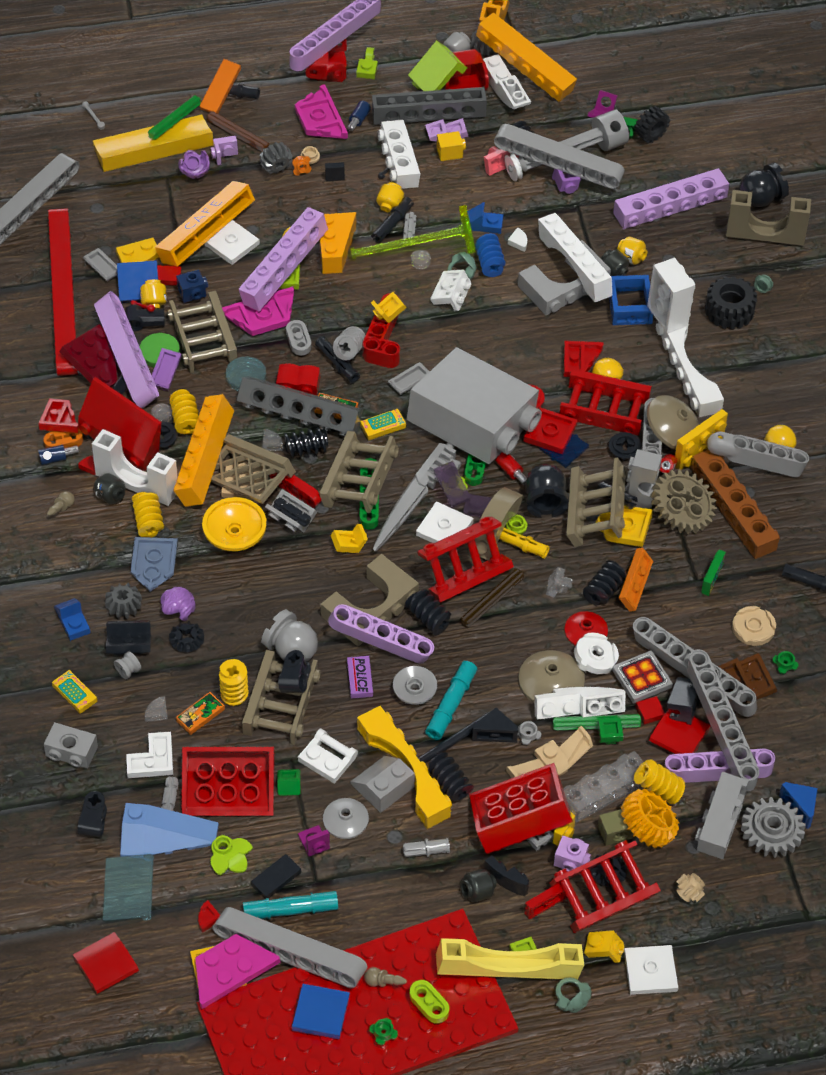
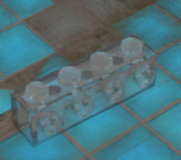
(603, 787)

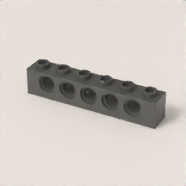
(429, 105)
(251, 386)

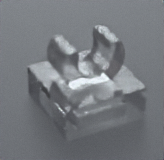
(558, 582)

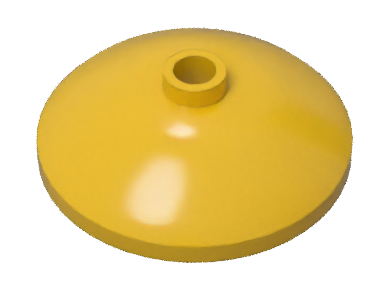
(232, 516)

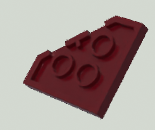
(92, 356)

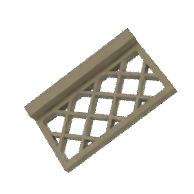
(256, 457)

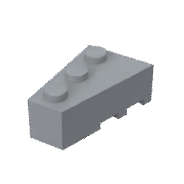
(722, 815)

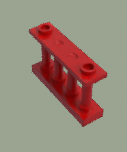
(610, 387)
(478, 573)
(623, 899)

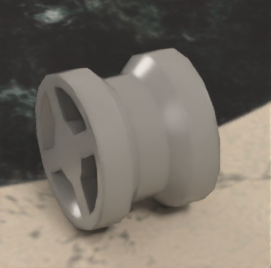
(127, 665)

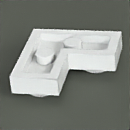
(156, 762)

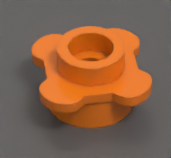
(301, 160)

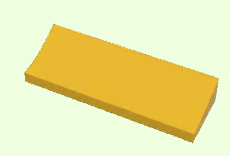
(137, 147)

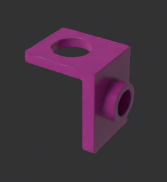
(599, 108)
(315, 843)

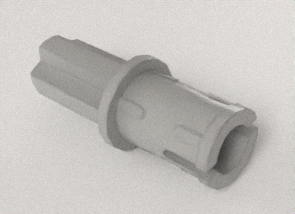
(426, 847)

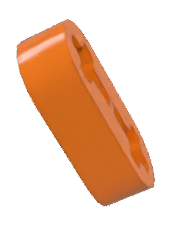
(63, 438)

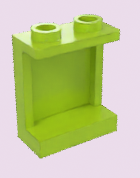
(435, 68)

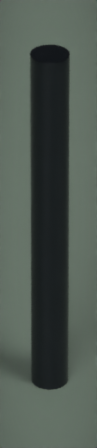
(455, 738)

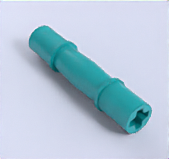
(451, 700)
(292, 905)

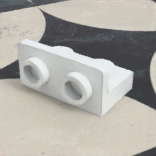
(451, 289)

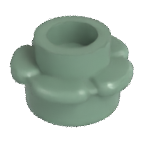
(763, 283)

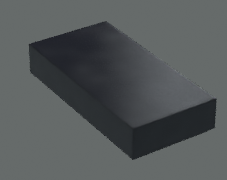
(276, 876)

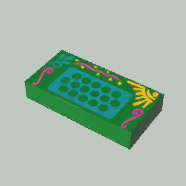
(713, 572)

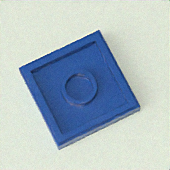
(132, 277)
(321, 1011)

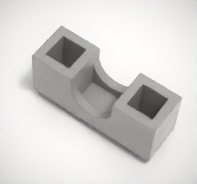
(643, 476)

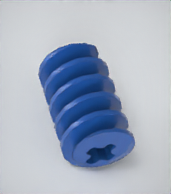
(490, 255)

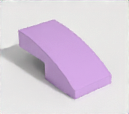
(440, 127)

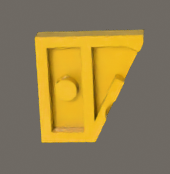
(138, 251)

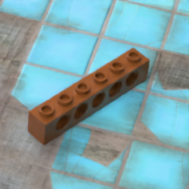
(735, 504)

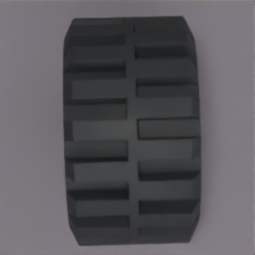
(742, 305)

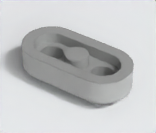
(298, 337)

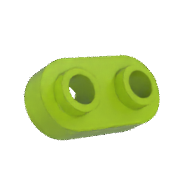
(429, 1003)

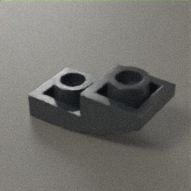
(511, 880)

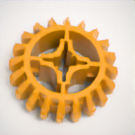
(649, 818)

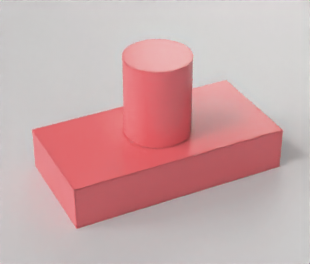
(495, 161)

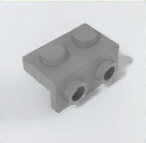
(290, 523)

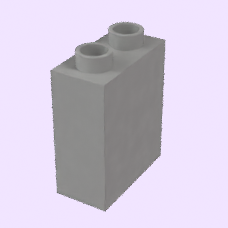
(474, 406)

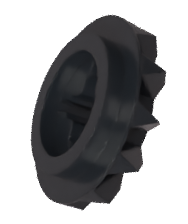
(170, 434)
(617, 441)
(187, 644)
(619, 867)

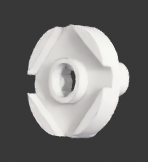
(595, 664)

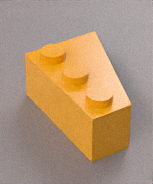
(336, 241)

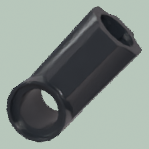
(142, 317)

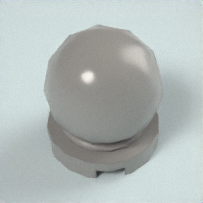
(290, 635)

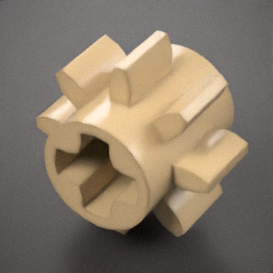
(690, 887)

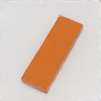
(220, 86)
(636, 579)

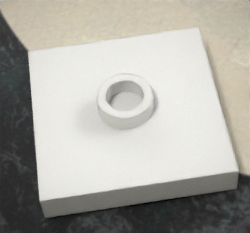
(232, 242)
(442, 522)
(650, 969)

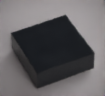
(334, 171)

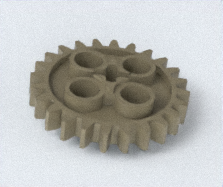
(683, 501)

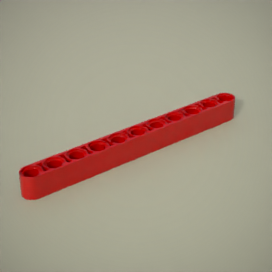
(62, 286)

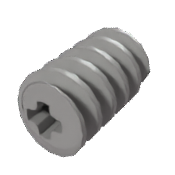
(349, 343)

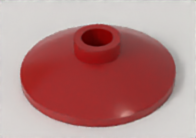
(575, 626)

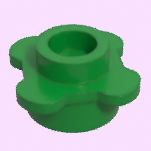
(787, 657)
(383, 1024)

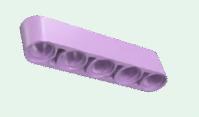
(370, 635)
(707, 765)

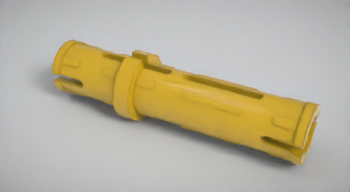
(527, 543)

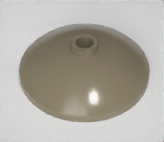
(670, 419)
(537, 678)

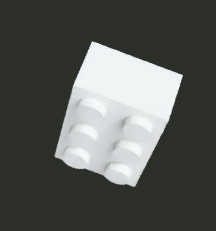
(671, 295)

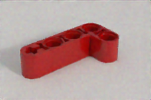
(377, 346)

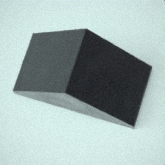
(495, 728)

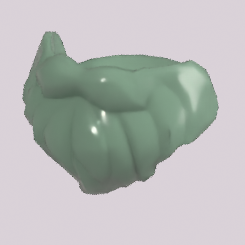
(463, 256)
(579, 1001)

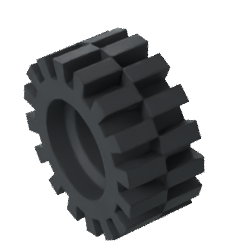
(652, 124)

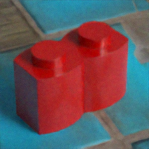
(301, 378)

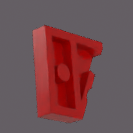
(580, 355)

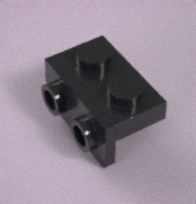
(128, 636)

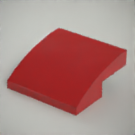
(679, 735)
(105, 962)

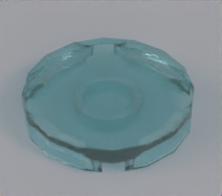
(244, 367)

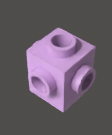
(571, 853)

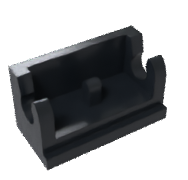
(684, 699)

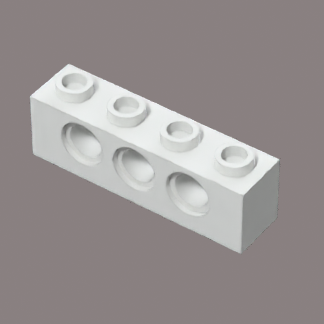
(399, 154)

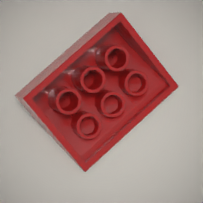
(113, 412)
(228, 781)
(520, 808)

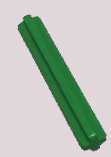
(174, 117)
(591, 722)

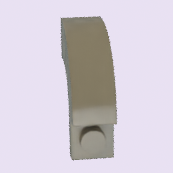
(501, 507)

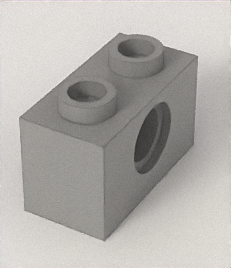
(62, 736)

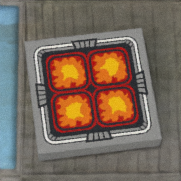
(642, 676)

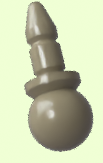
(62, 502)
(376, 977)

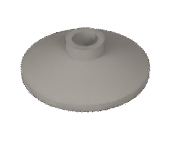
(418, 678)
(345, 826)

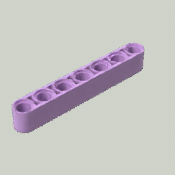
(332, 33)
(126, 350)

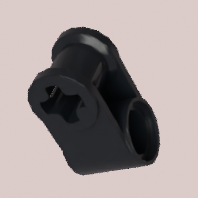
(294, 673)
(93, 815)

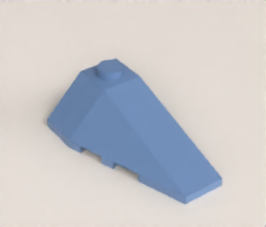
(160, 830)

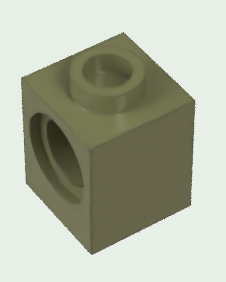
(613, 828)

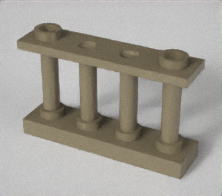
(217, 320)
(345, 459)
(578, 497)
(259, 702)

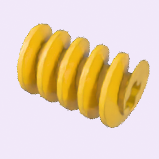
(184, 411)
(147, 514)
(233, 682)
(660, 780)

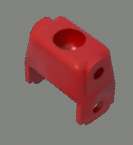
(330, 66)
(474, 76)

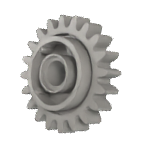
(788, 826)

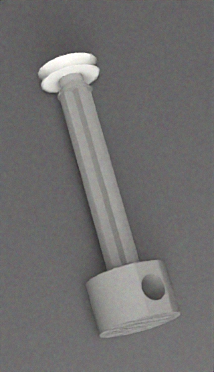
(607, 130)

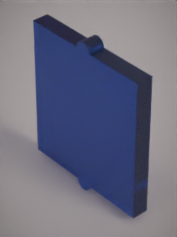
(572, 451)

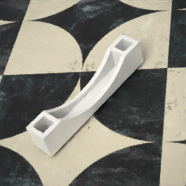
(590, 272)
(703, 393)

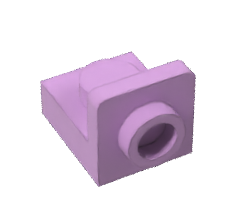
(224, 147)

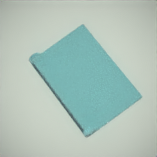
(128, 887)

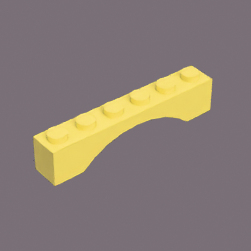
(468, 959)

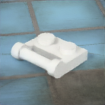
(323, 761)

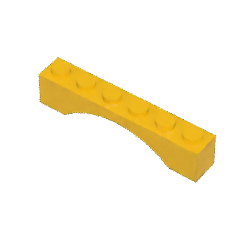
(380, 732)

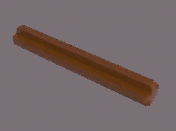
(237, 131)

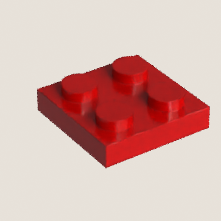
(552, 431)

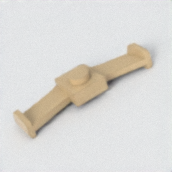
(563, 756)

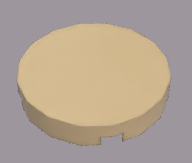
(754, 626)

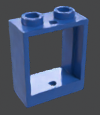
(622, 314)

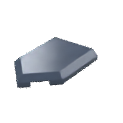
(153, 560)

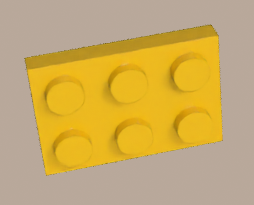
(696, 440)

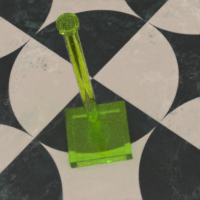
(463, 230)

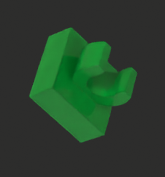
(630, 122)
(610, 730)

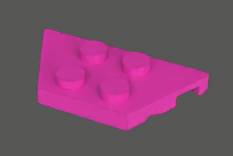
(320, 115)
(273, 315)
(230, 966)

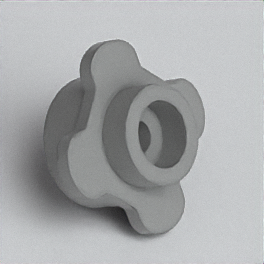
(530, 727)

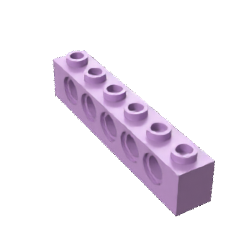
(671, 198)
(283, 259)

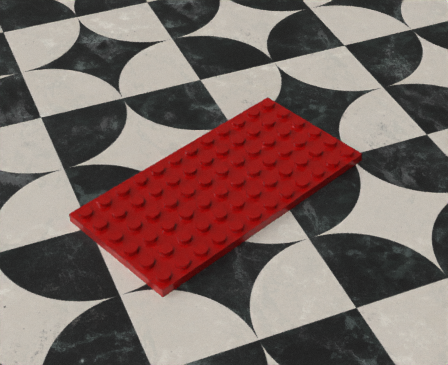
(255, 1022)

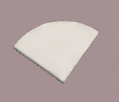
(518, 240)

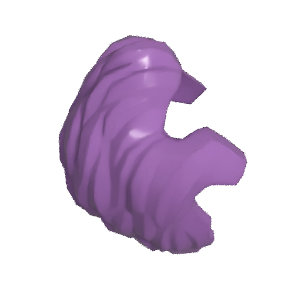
(194, 164)
(178, 600)

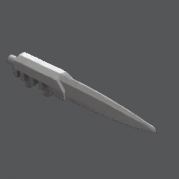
(416, 491)

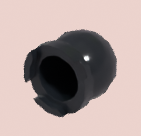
(765, 185)
(546, 491)

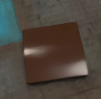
(752, 674)

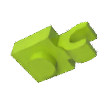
(367, 67)

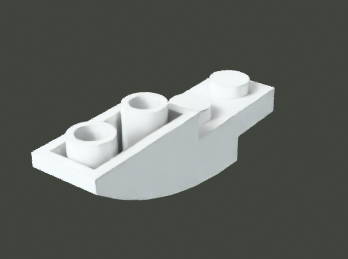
(504, 84)
(580, 700)

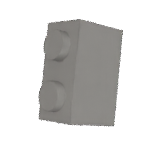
(385, 782)

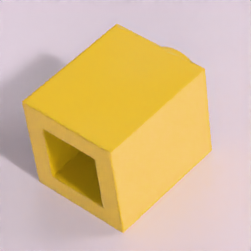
(450, 146)

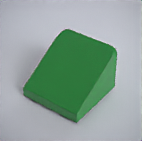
(289, 782)

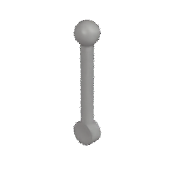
(101, 125)

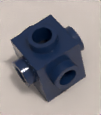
(191, 285)

